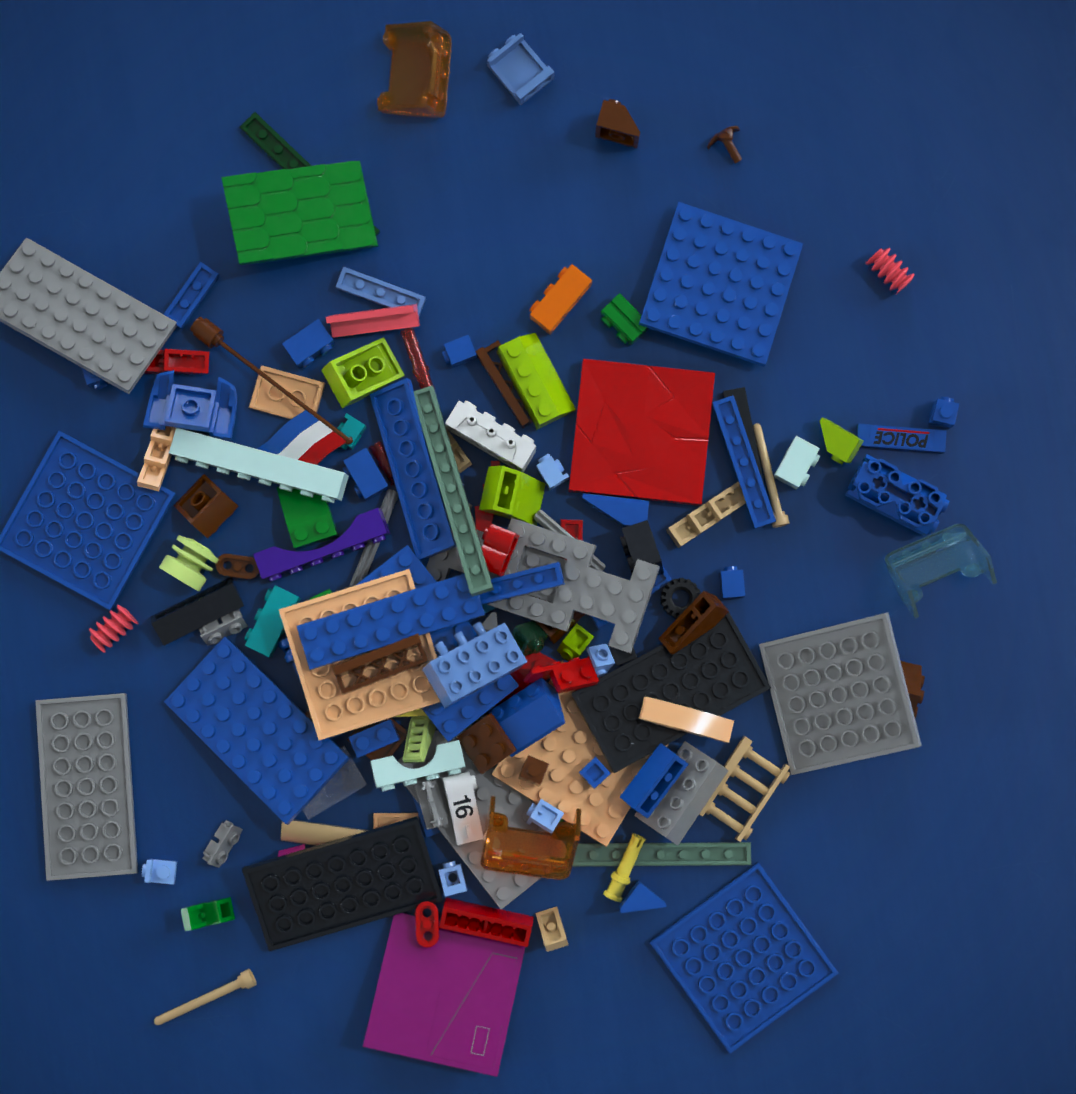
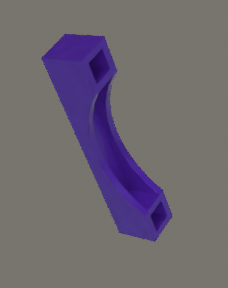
(364, 529)

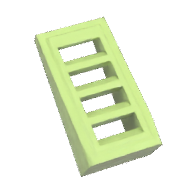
(417, 726)

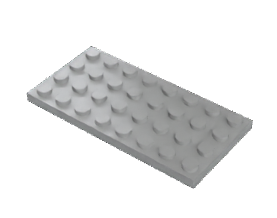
(80, 316)
(86, 786)
(500, 886)

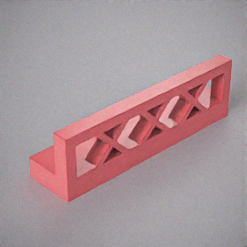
(374, 320)

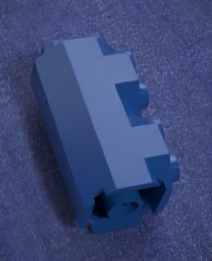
(897, 495)

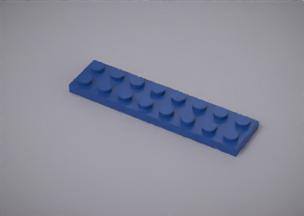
(412, 469)
(388, 621)

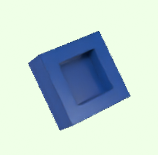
(594, 773)

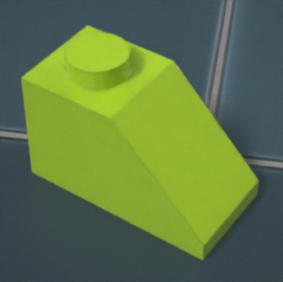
(840, 442)

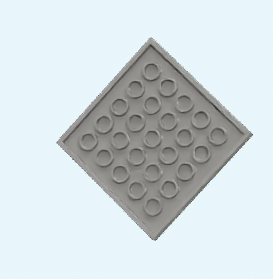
(840, 694)

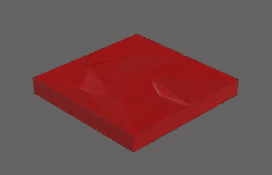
(642, 432)

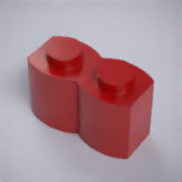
(498, 548)

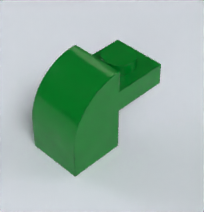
(207, 913)

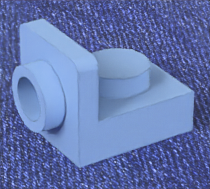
(544, 815)
(159, 871)

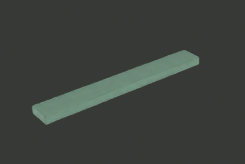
(666, 854)

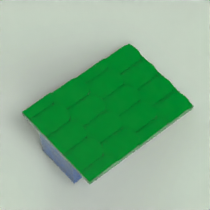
(299, 212)

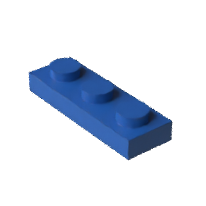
(191, 294)

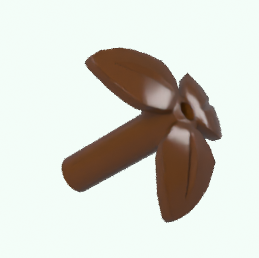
(726, 137)

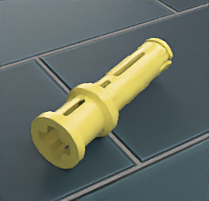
(621, 877)

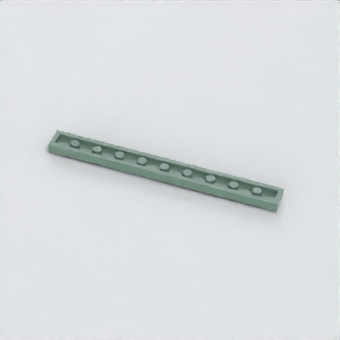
(453, 492)

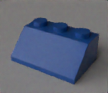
(530, 714)

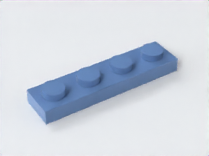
(377, 290)

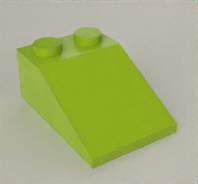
(362, 372)

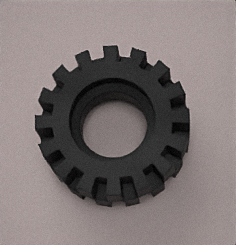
(670, 588)

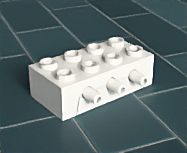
(490, 436)

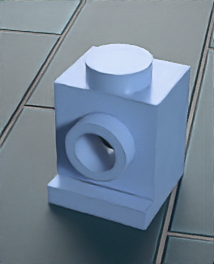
(551, 471)
(450, 887)

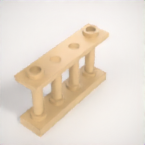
(744, 750)

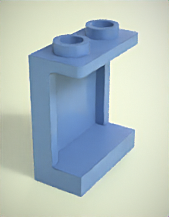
(519, 68)

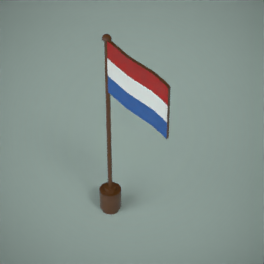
(302, 438)

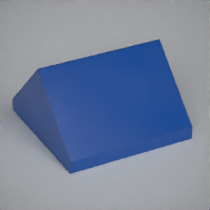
(641, 898)

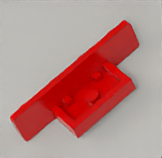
(566, 676)

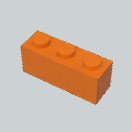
(560, 298)

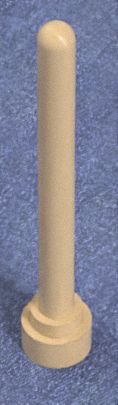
(781, 518)
(245, 980)

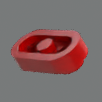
(426, 924)

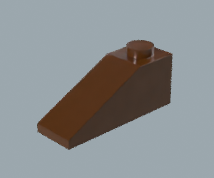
(695, 621)

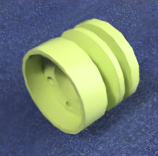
(189, 562)

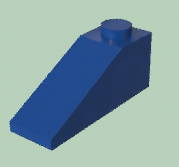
(621, 510)

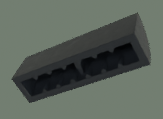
(197, 611)

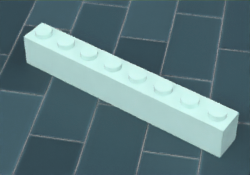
(258, 464)

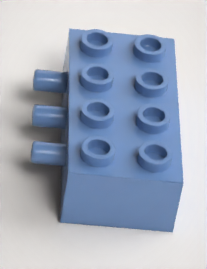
(473, 663)

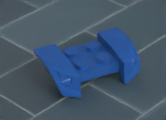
(192, 407)

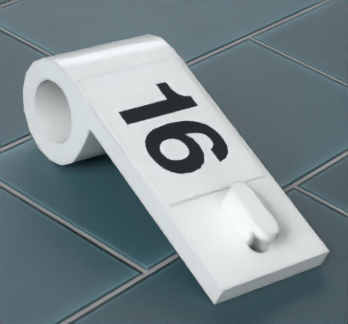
(463, 807)

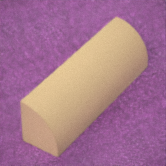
(315, 833)

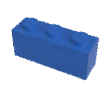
(654, 780)

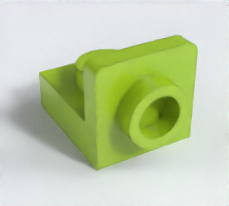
(575, 643)

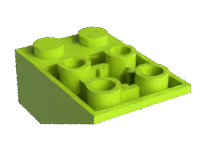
(512, 494)

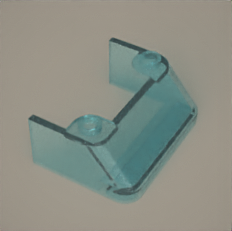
(935, 558)

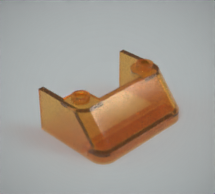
(529, 850)

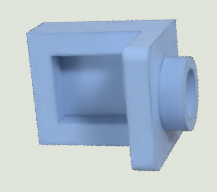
(601, 659)

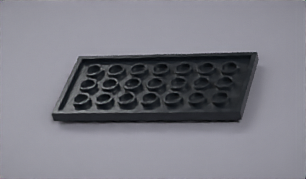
(706, 675)
(342, 883)

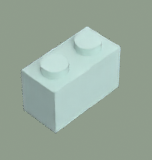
(797, 462)

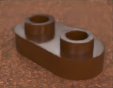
(238, 567)

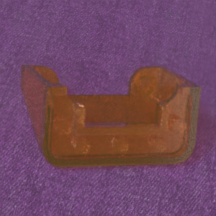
(417, 70)

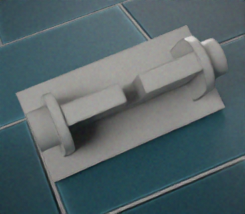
(215, 632)
(431, 804)
(218, 852)

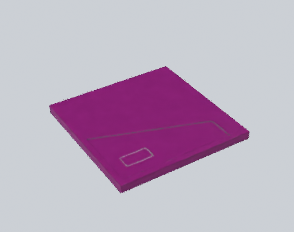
(444, 999)

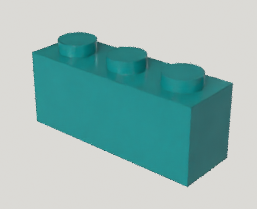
(269, 624)

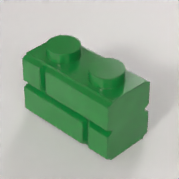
(623, 319)

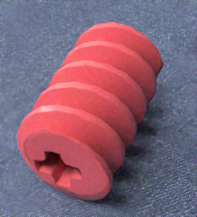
(890, 269)
(112, 627)

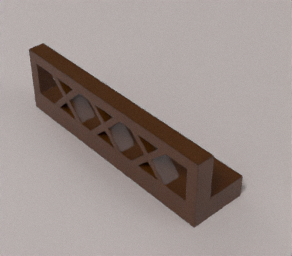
(501, 384)
(378, 655)

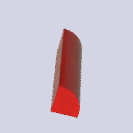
(486, 922)

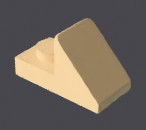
(551, 929)

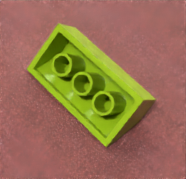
(535, 380)

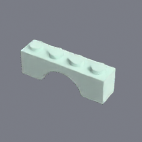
(389, 772)

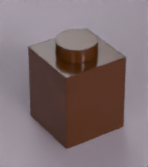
(533, 770)

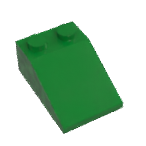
(307, 518)

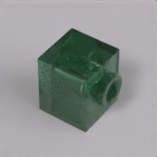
(529, 637)

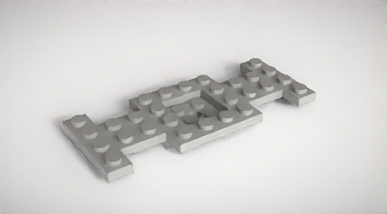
(584, 589)

